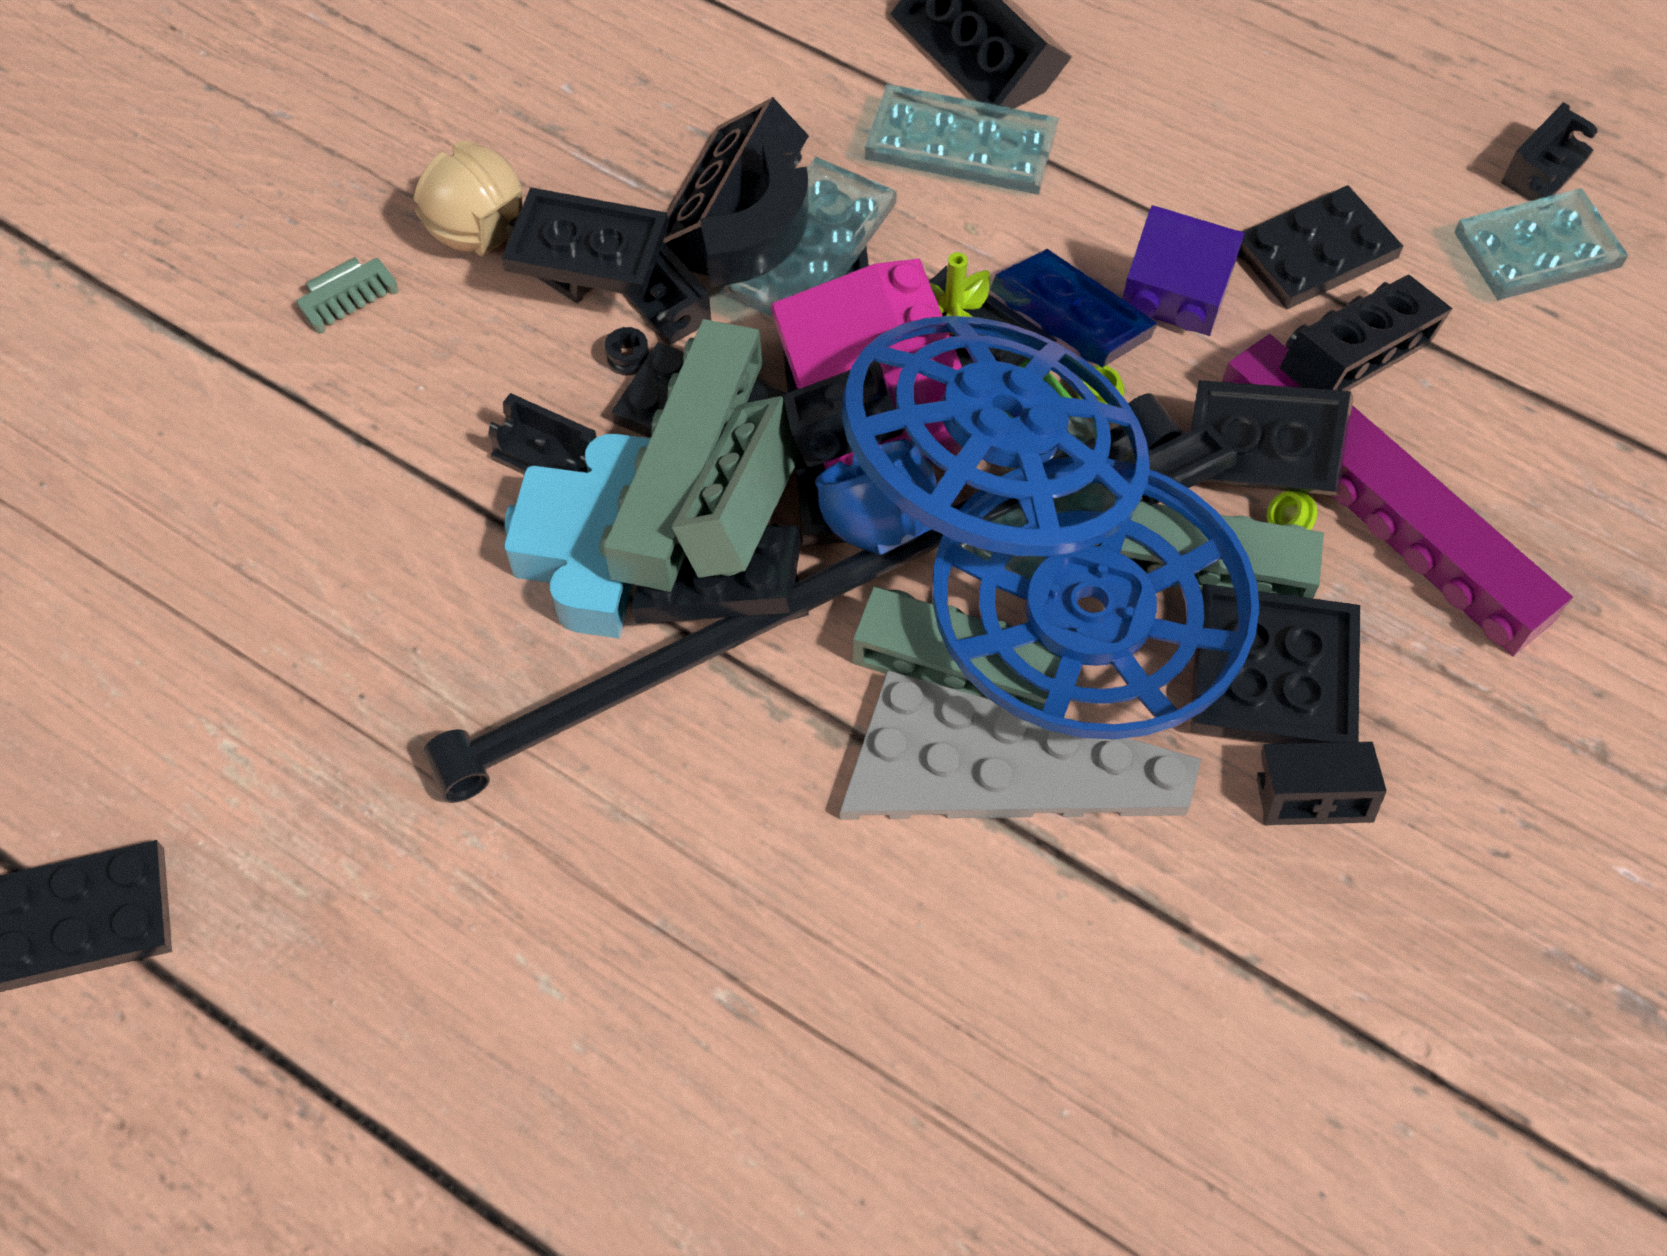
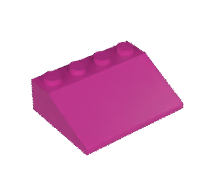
(836, 320)

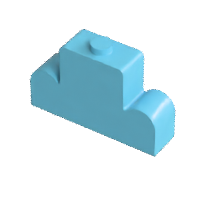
(559, 530)

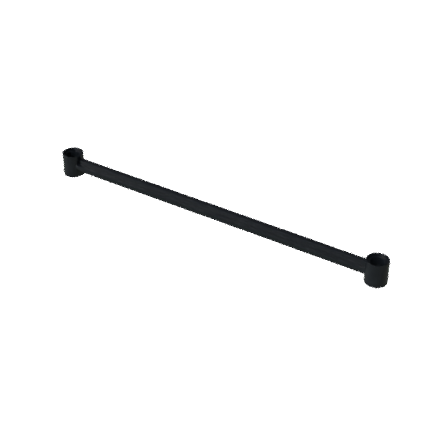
(462, 763)

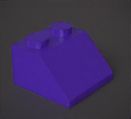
(1182, 269)

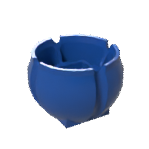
(861, 511)

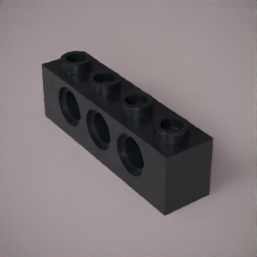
(1364, 336)

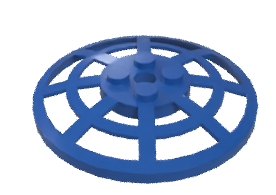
(977, 421)
(1109, 634)

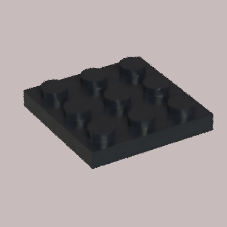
(1296, 677)

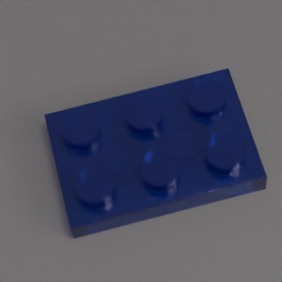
(1073, 307)

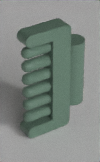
(341, 283)

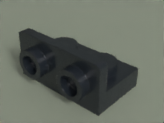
(817, 414)

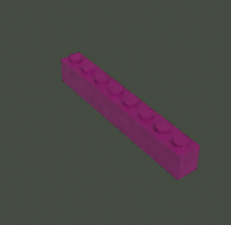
(1428, 523)

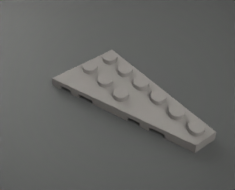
(973, 759)

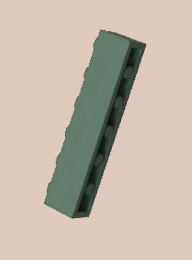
(714, 379)

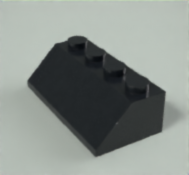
(986, 47)
(728, 176)

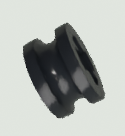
(625, 338)

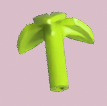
(961, 291)

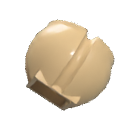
(469, 198)

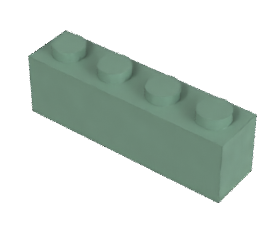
(738, 489)
(1281, 556)
(904, 638)

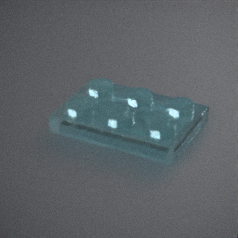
(1540, 244)

